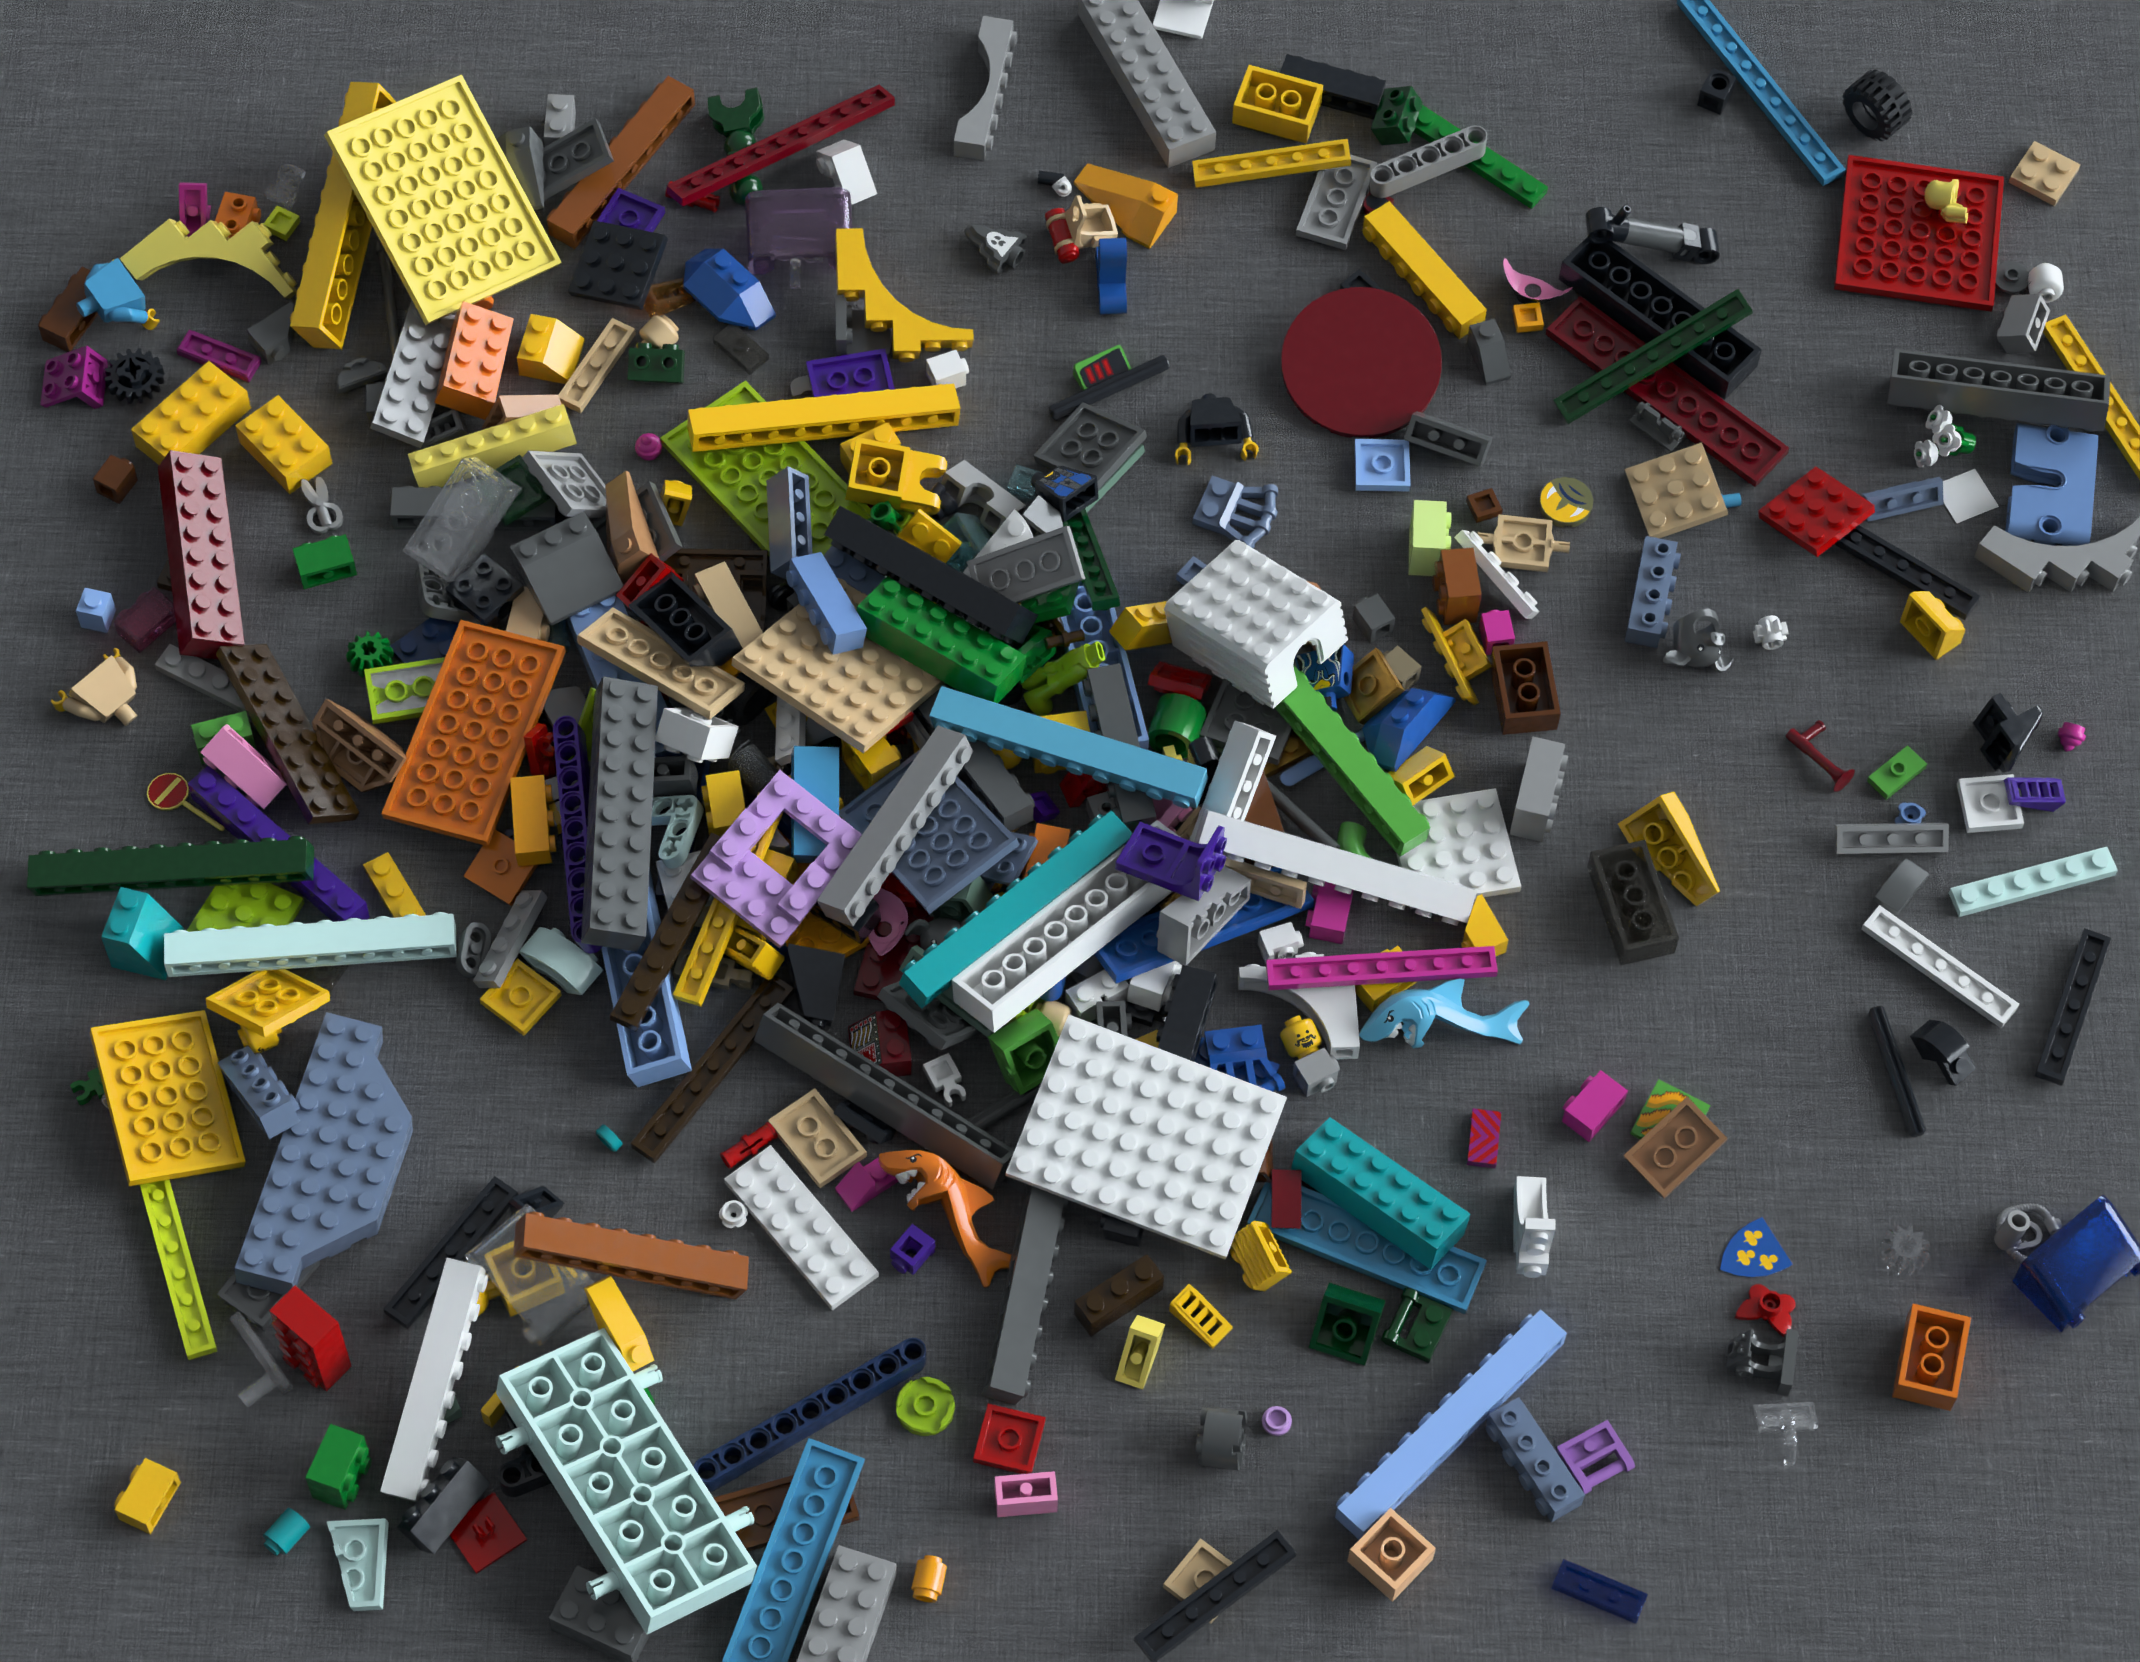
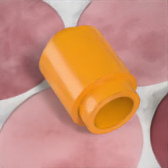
(928, 1579)

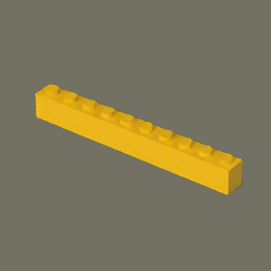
(822, 417)

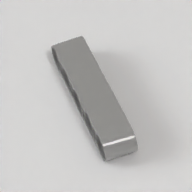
(1421, 171)

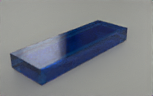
(1599, 1591)

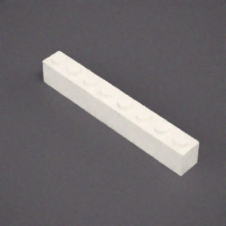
(434, 1379)

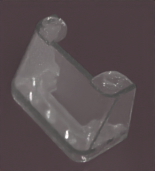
(540, 1292)

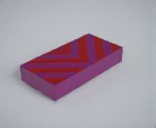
(1484, 1138)

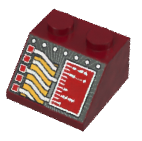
(883, 1040)

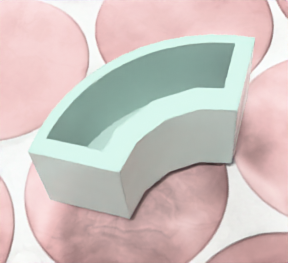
(561, 960)

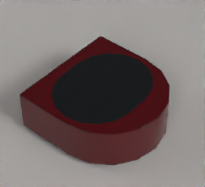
(1372, 203)

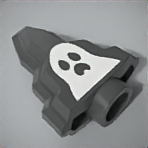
(997, 246)

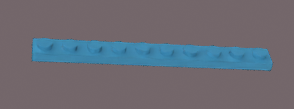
(1763, 90)

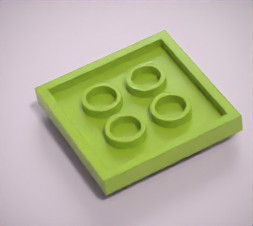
(247, 907)

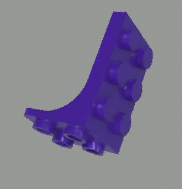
(1172, 860)

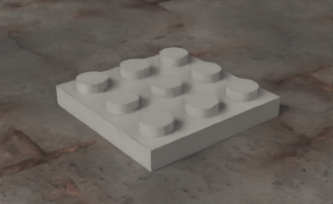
(569, 482)

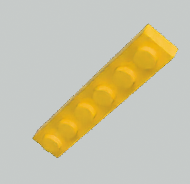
(1271, 163)

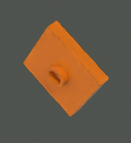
(497, 869)

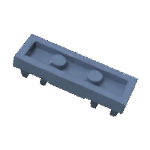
(1905, 498)

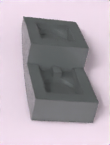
(1900, 887)

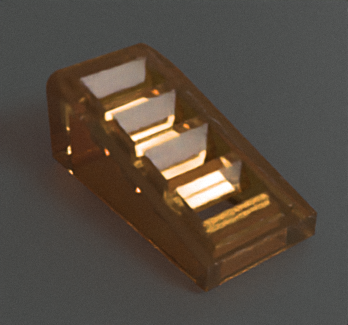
(657, 305)

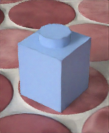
(95, 610)

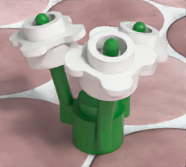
(1947, 436)

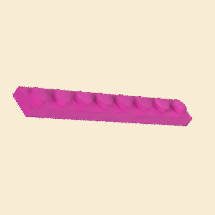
(1381, 968)

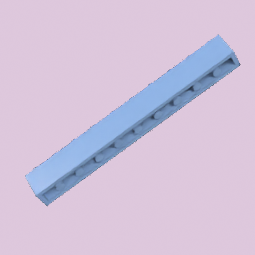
(1451, 1424)

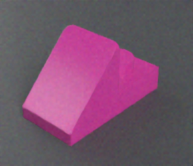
(193, 206)
(863, 1184)

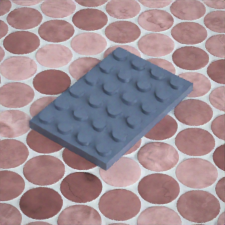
(949, 850)

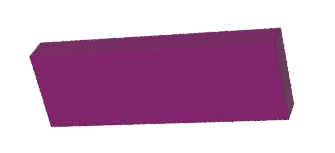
(224, 356)

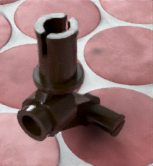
(1060, 635)

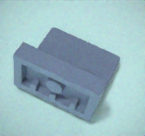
(1011, 865)

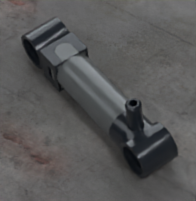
(1681, 241)

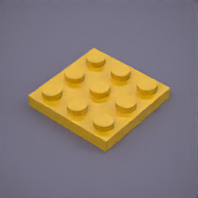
(268, 1000)

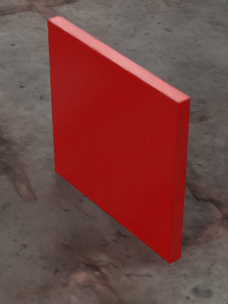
(486, 1533)

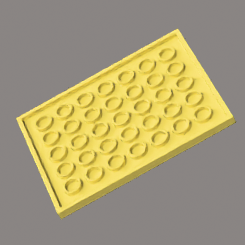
(442, 199)

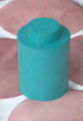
(285, 1532)

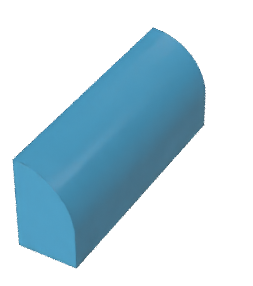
(818, 773)

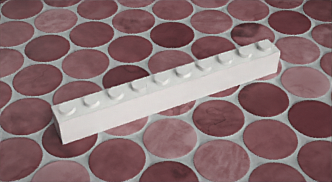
(1339, 867)

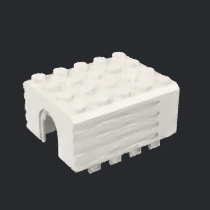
(1251, 619)

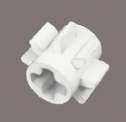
(1770, 632)

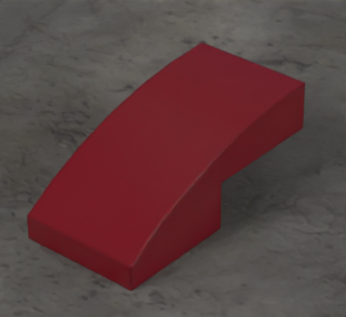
(1286, 1199)

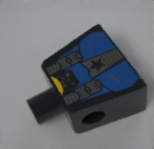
(1066, 490)

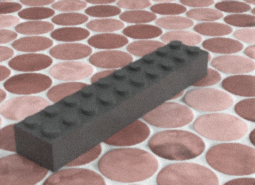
(619, 814)

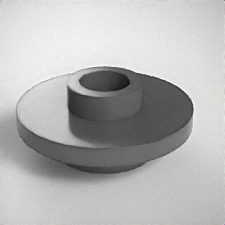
(2011, 277)

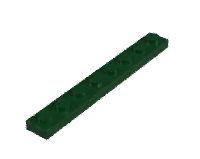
(1653, 356)

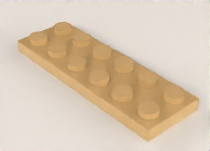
(650, 659)

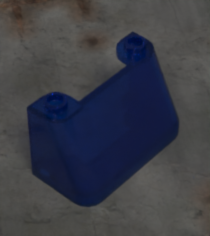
(2079, 1264)

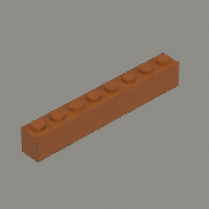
(630, 152)
(630, 1255)

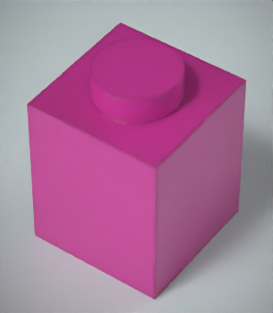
(1496, 629)

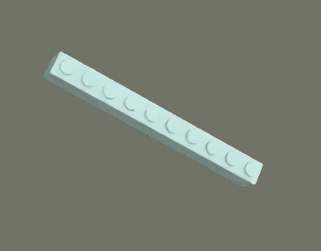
(310, 944)

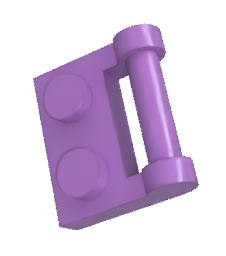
(1590, 1448)

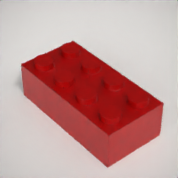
(310, 1339)

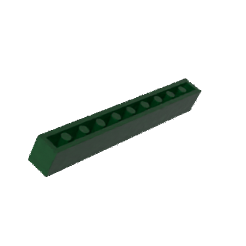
(171, 866)

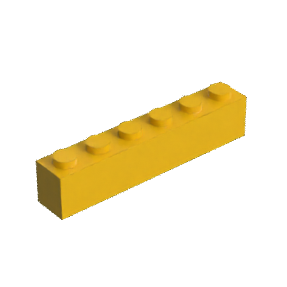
(1423, 269)

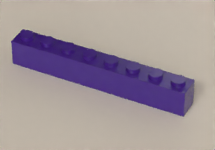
(251, 824)

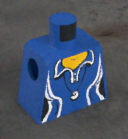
(1331, 677)

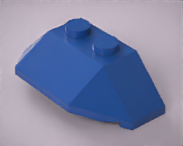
(727, 289)
(1403, 725)

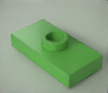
(1897, 772)

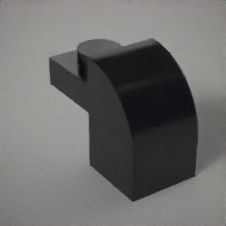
(1947, 1047)

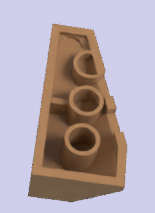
(626, 528)

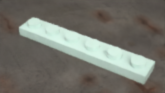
(2032, 881)

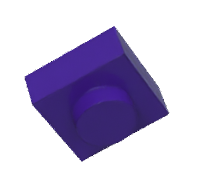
(1044, 807)

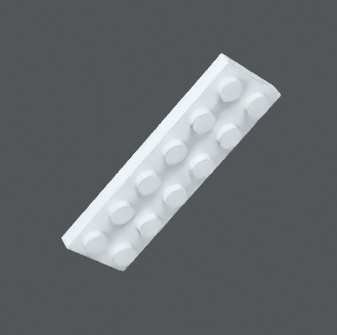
(801, 1227)

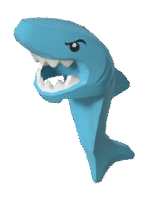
(1443, 1002)

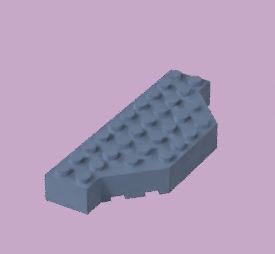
(333, 1165)

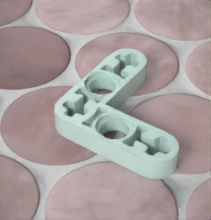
(683, 813)

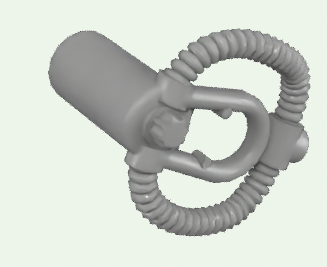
(2013, 1224)

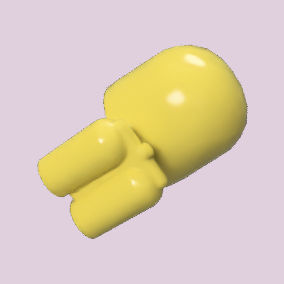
(1943, 197)

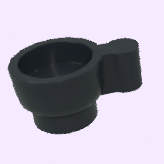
(948, 504)

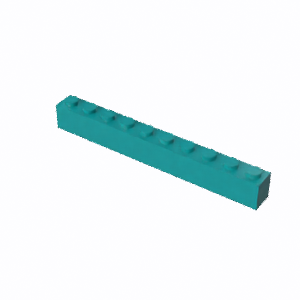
(1005, 914)

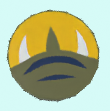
(1566, 502)

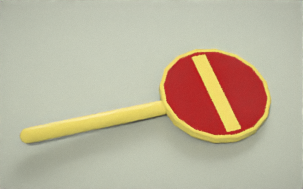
(170, 792)

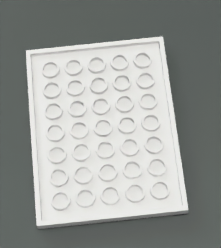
(1146, 1136)

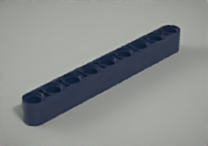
(817, 1402)

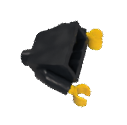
(1214, 423)

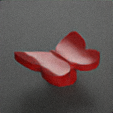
(1769, 1306)

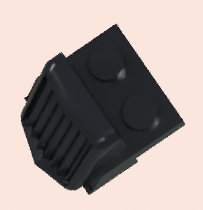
(2005, 731)

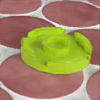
(925, 1406)

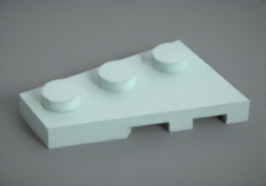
(362, 1560)

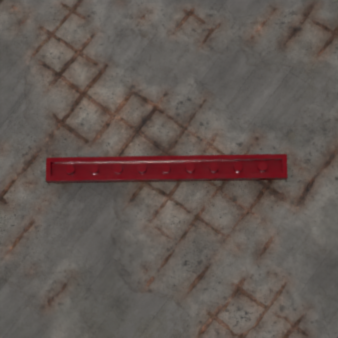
(780, 145)

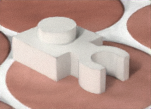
(943, 1076)

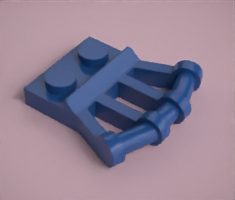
(1241, 1048)

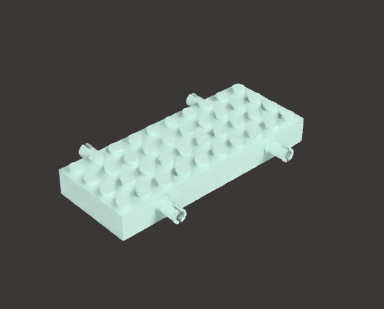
(625, 1480)

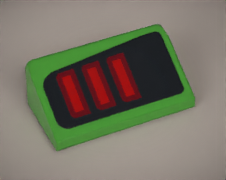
(1100, 367)

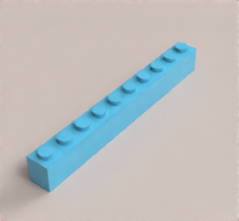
(1070, 748)

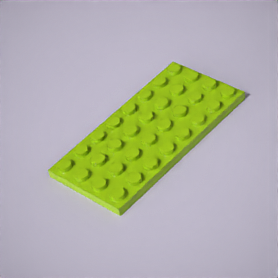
(739, 477)

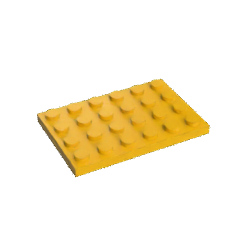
(167, 1097)

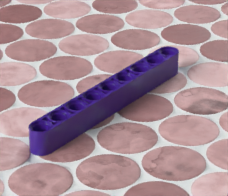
(572, 820)

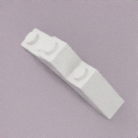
(1329, 1008)
(1531, 1227)

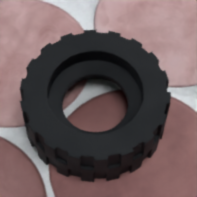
(748, 703)

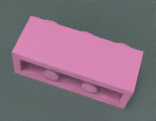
(243, 767)

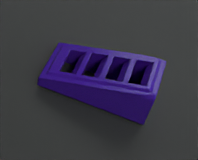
(2049, 788)

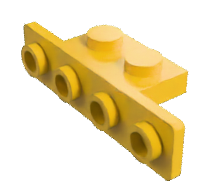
(1461, 650)

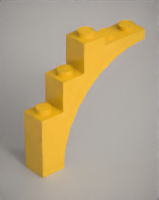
(881, 310)

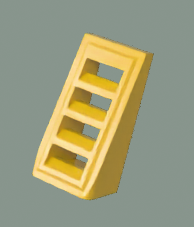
(1185, 1317)

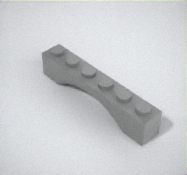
(974, 129)

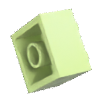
(1428, 536)

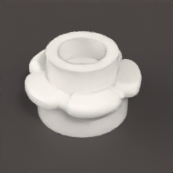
(733, 1207)

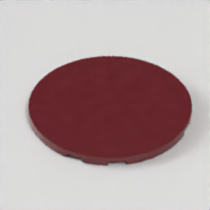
(1361, 362)

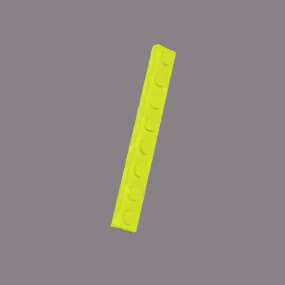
(178, 1269)

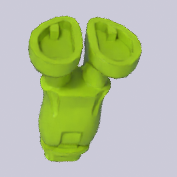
(1060, 675)

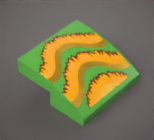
(1659, 1104)

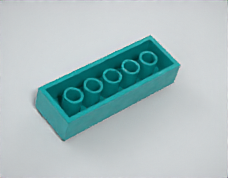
(1380, 1193)

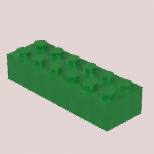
(940, 642)

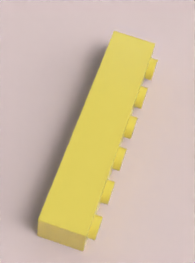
(495, 446)

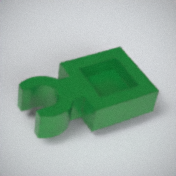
(91, 1087)

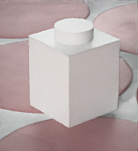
(947, 369)

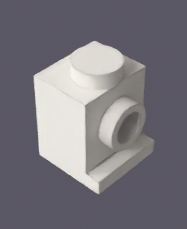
(1279, 942)

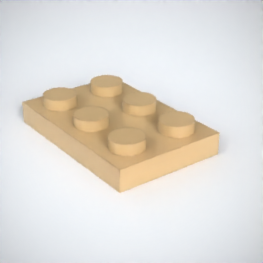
(817, 1138)

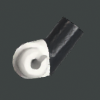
(1057, 181)

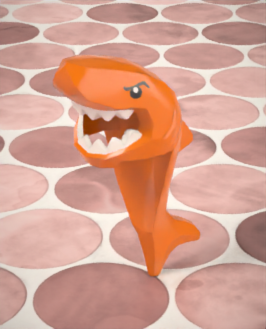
(958, 1197)

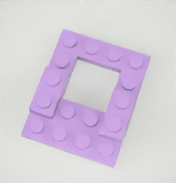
(752, 886)

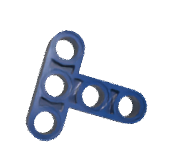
(1111, 275)

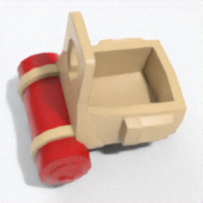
(1079, 228)

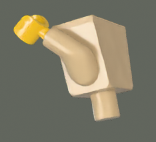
(103, 692)

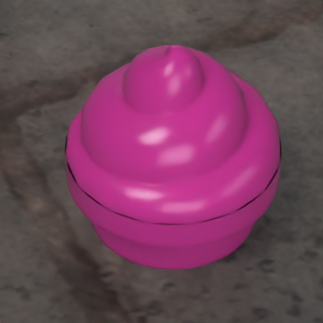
(648, 446)
(2071, 735)

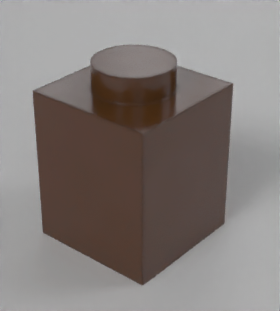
(115, 478)

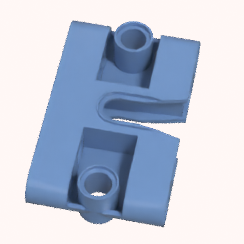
(2067, 466)

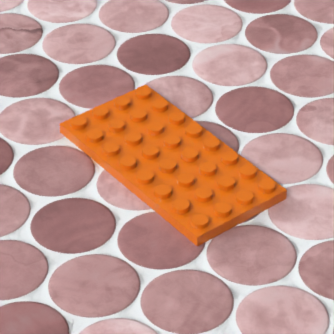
(473, 732)

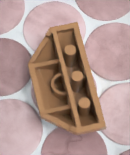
(357, 747)

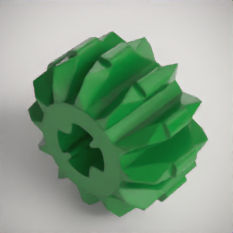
(369, 653)

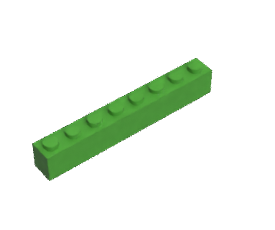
(1353, 767)

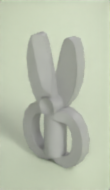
(320, 505)

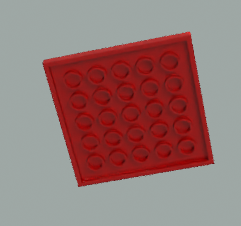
(1905, 248)

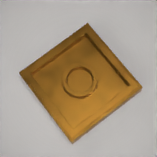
(1372, 686)

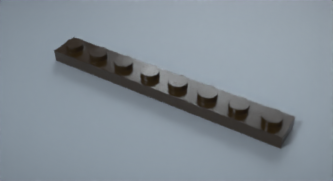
(663, 948)
(709, 1070)

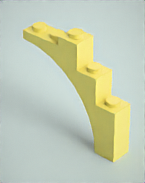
(172, 245)

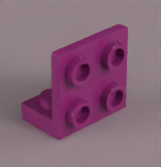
(75, 375)

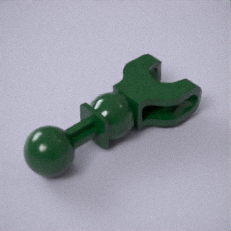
(739, 128)

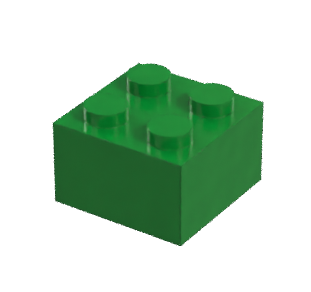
(338, 1467)

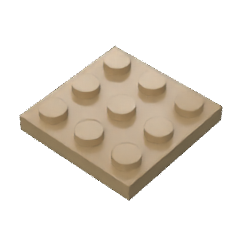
(1676, 491)

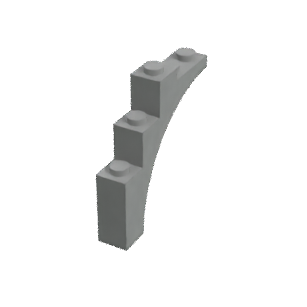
(2031, 562)

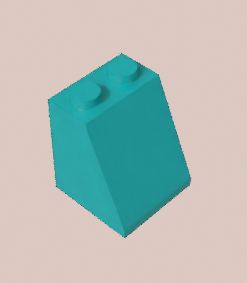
(136, 934)

